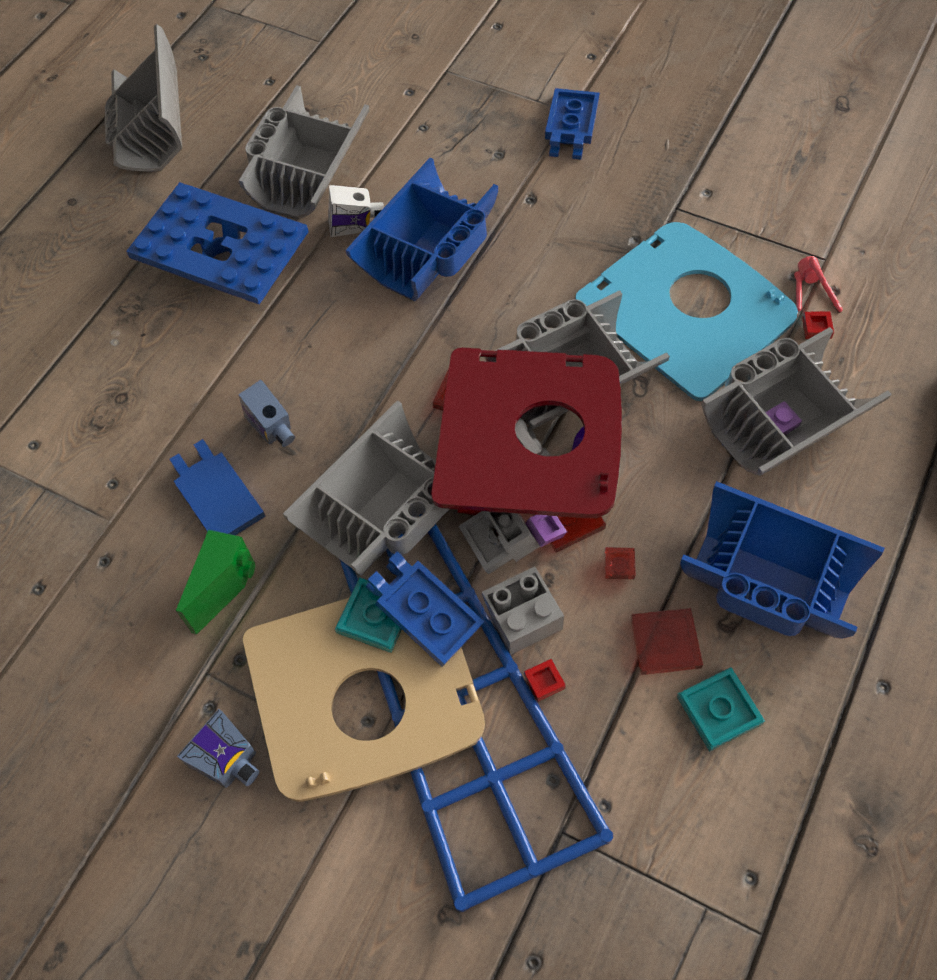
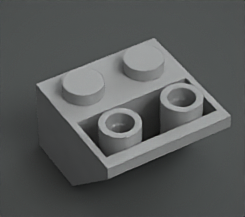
(523, 610)

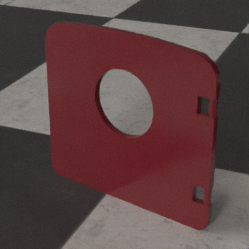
(486, 465)

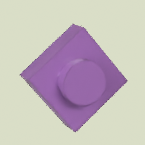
(784, 417)
(545, 528)

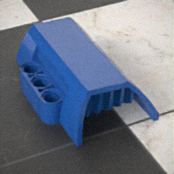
(421, 234)
(779, 564)

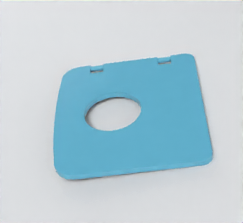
(698, 348)

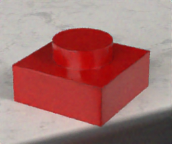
(816, 322)
(544, 680)

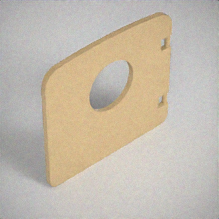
(295, 676)

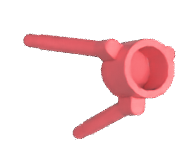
(811, 272)

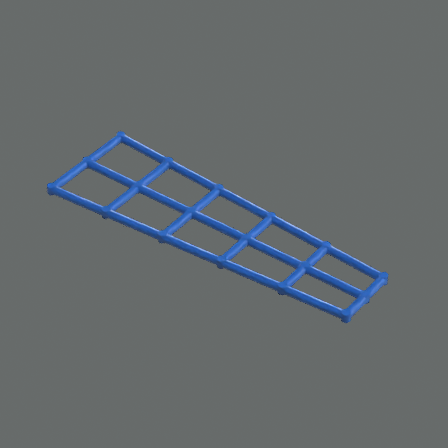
(494, 777)

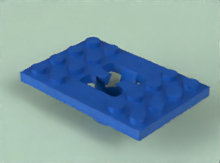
(253, 260)

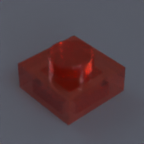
(619, 563)

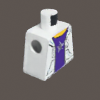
(350, 210)

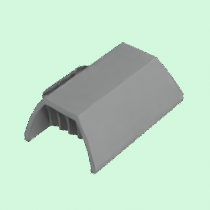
(145, 112)
(295, 157)
(587, 332)
(789, 375)
(371, 496)

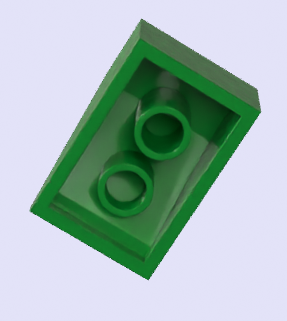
(215, 579)

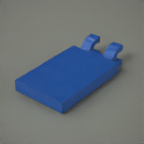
(571, 120)
(216, 492)
(424, 608)

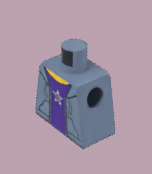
(266, 414)
(220, 753)

